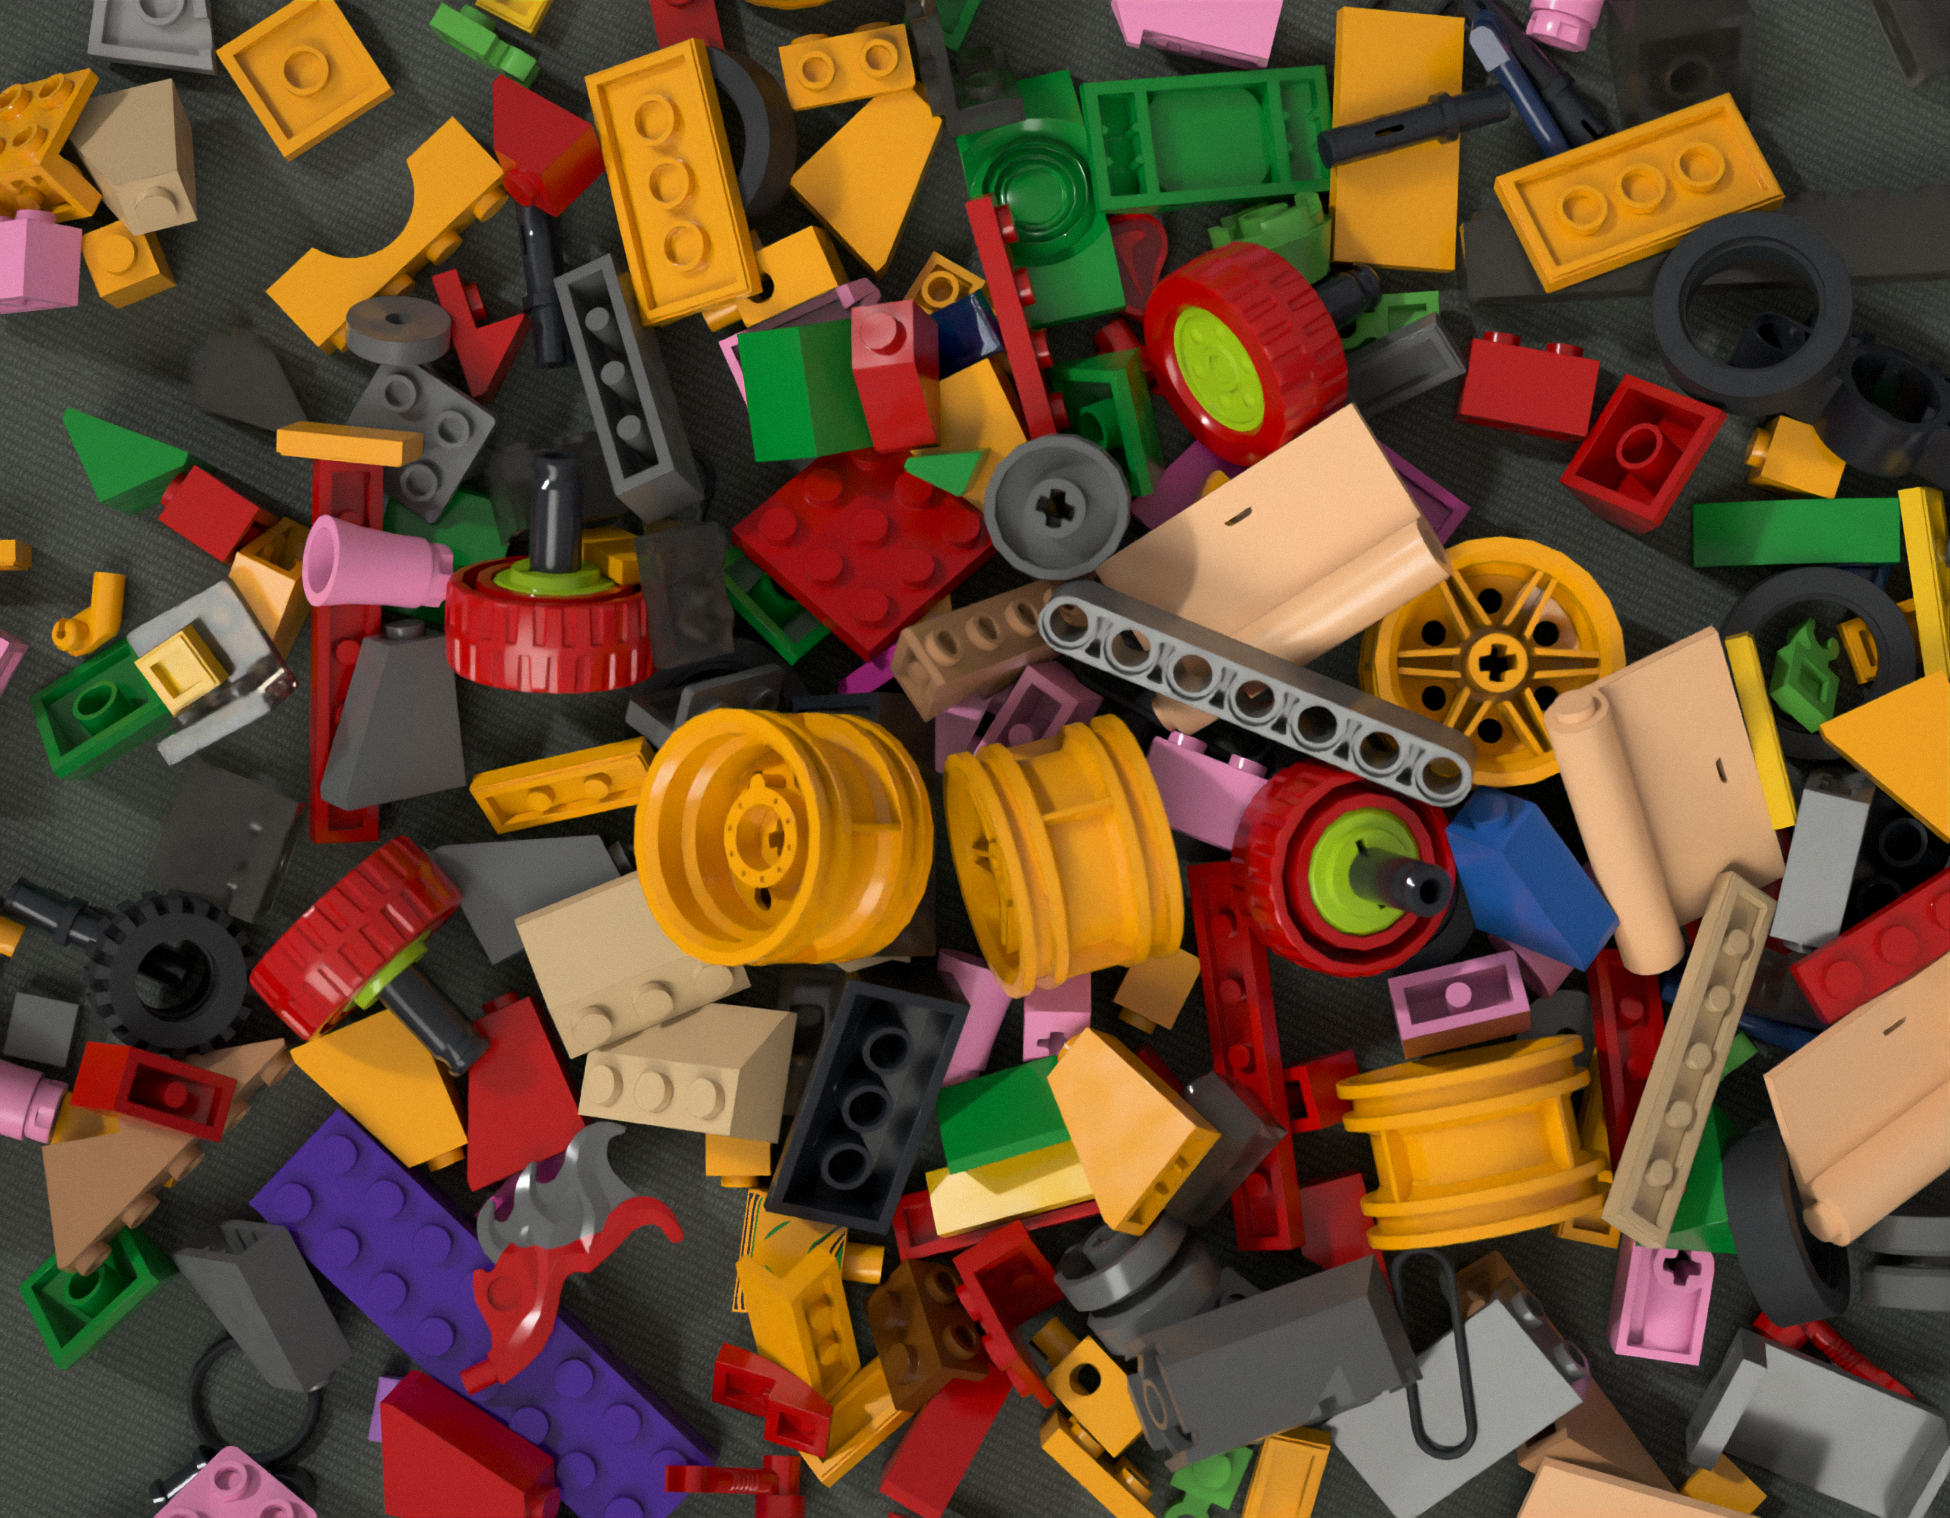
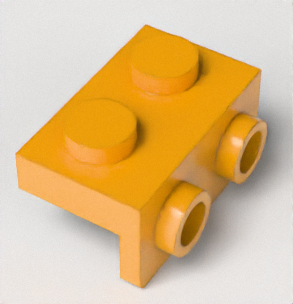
(847, 66)

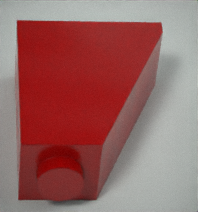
(518, 1093)
(943, 1442)
(458, 1460)

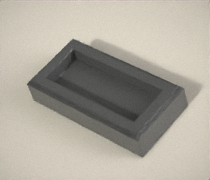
(1402, 365)

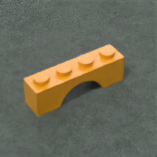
(451, 189)

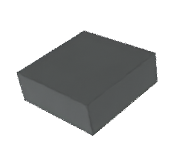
(43, 1029)

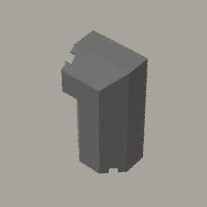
(1270, 1363)

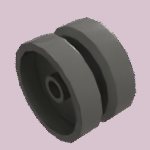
(1020, 515)
(1922, 1273)
(1136, 1280)

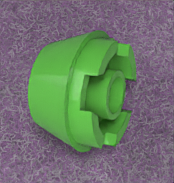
(1295, 233)

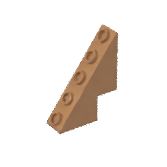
(977, 647)
(114, 1177)
(1588, 1434)

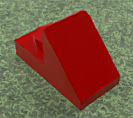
(483, 351)

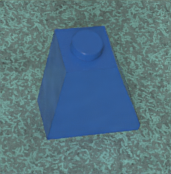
(1526, 880)

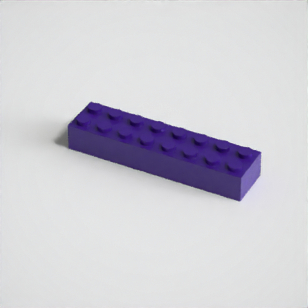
(410, 1265)

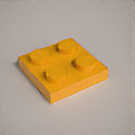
(304, 74)
(1116, 1485)

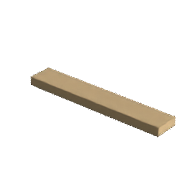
(1690, 1061)

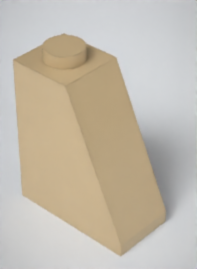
(138, 155)

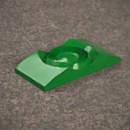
(1206, 139)
(1048, 183)

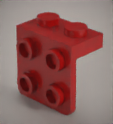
(1003, 1287)

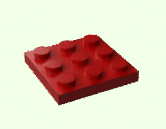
(865, 544)

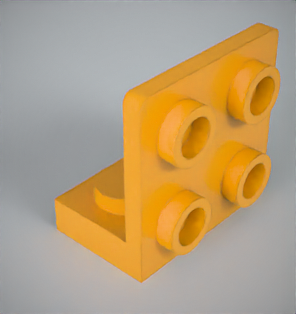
(32, 133)

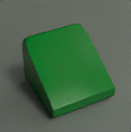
(949, 470)

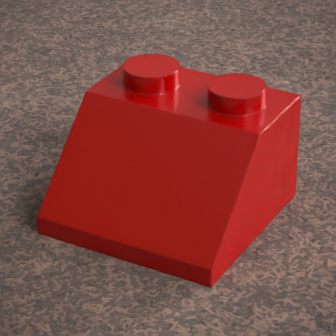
(1641, 454)

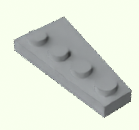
(154, 34)

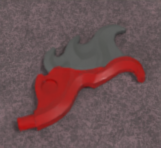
(548, 1237)

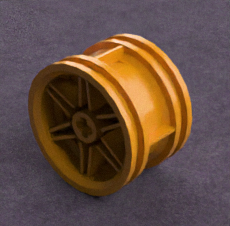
(1533, 588)
(782, 837)
(1063, 855)
(1475, 1143)

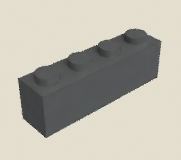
(628, 391)

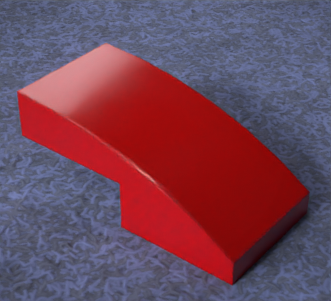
(792, 1409)

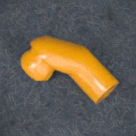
(97, 622)

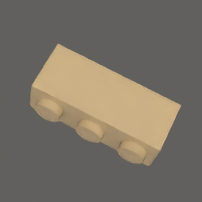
(613, 967)
(698, 1072)

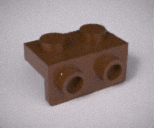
(923, 1333)

